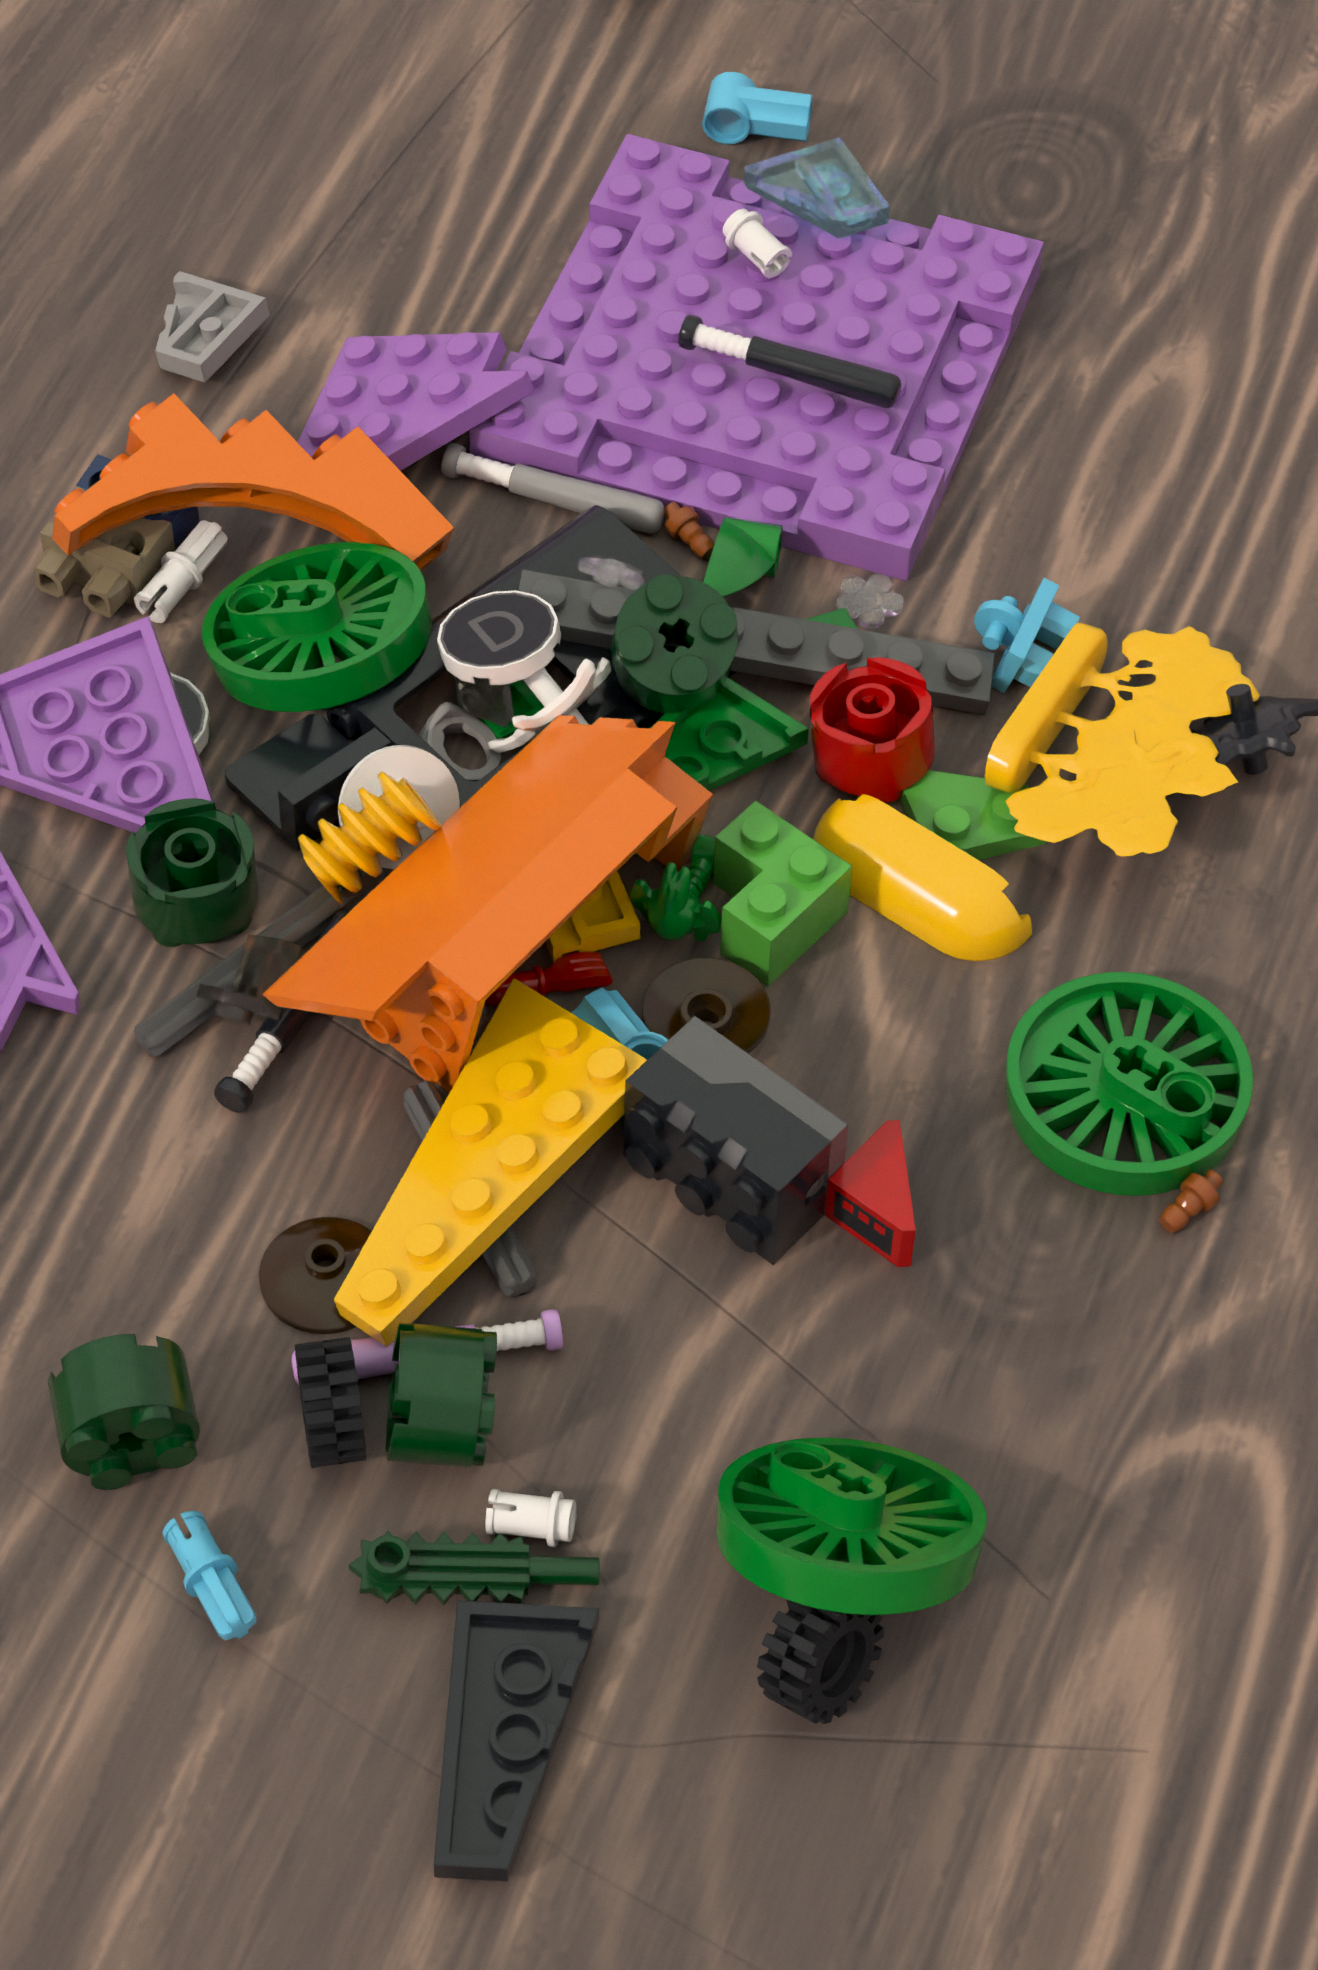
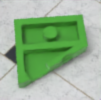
(965, 814)

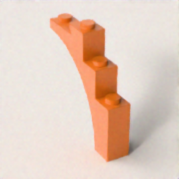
(255, 466)

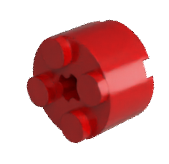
(872, 728)

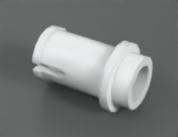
(746, 233)
(531, 1516)

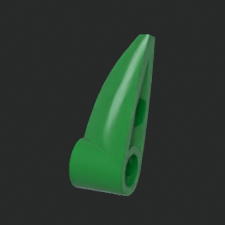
(743, 555)

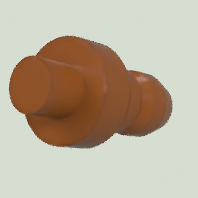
(684, 526)
(1196, 1195)

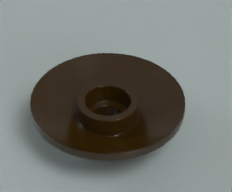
(713, 993)
(300, 1289)

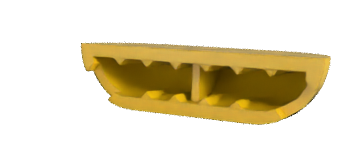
(922, 881)

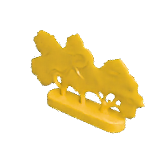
(1129, 757)

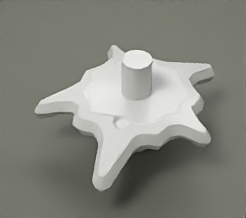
(555, 701)

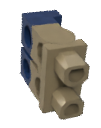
(117, 561)

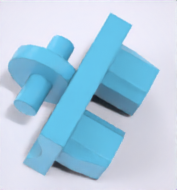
(1006, 625)

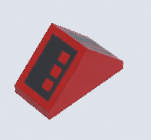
(873, 1196)

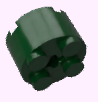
(668, 610)
(192, 873)
(440, 1395)
(124, 1409)

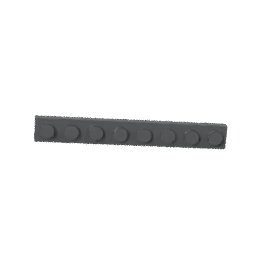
(781, 644)

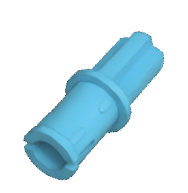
(210, 1576)

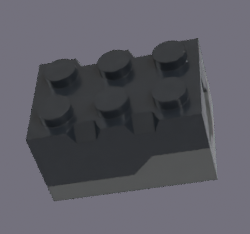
(732, 1139)

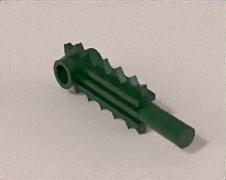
(467, 1568)

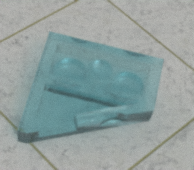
(821, 187)

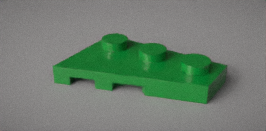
(731, 736)

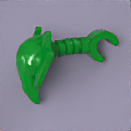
(675, 906)

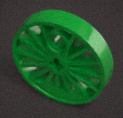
(313, 605)
(1127, 1082)
(890, 1515)

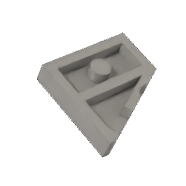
(206, 325)

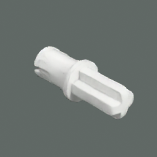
(181, 570)

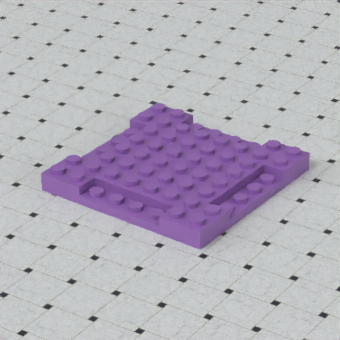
(738, 441)

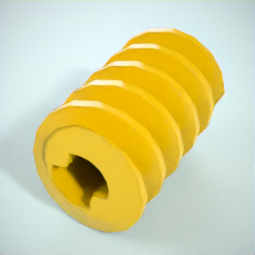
(366, 835)

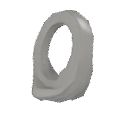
(452, 719)

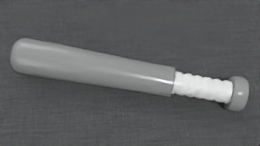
(577, 495)

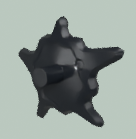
(1254, 727)

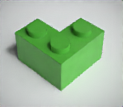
(781, 888)

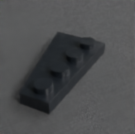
(504, 1716)

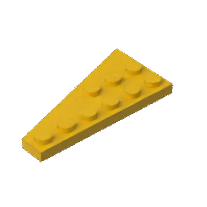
(508, 1130)

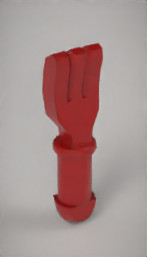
(565, 974)

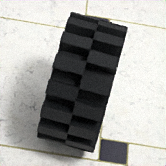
(330, 1402)
(818, 1660)

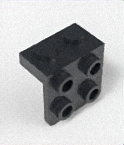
(300, 776)

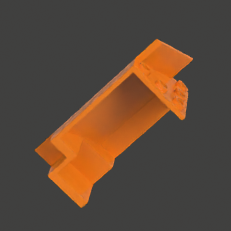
(497, 886)

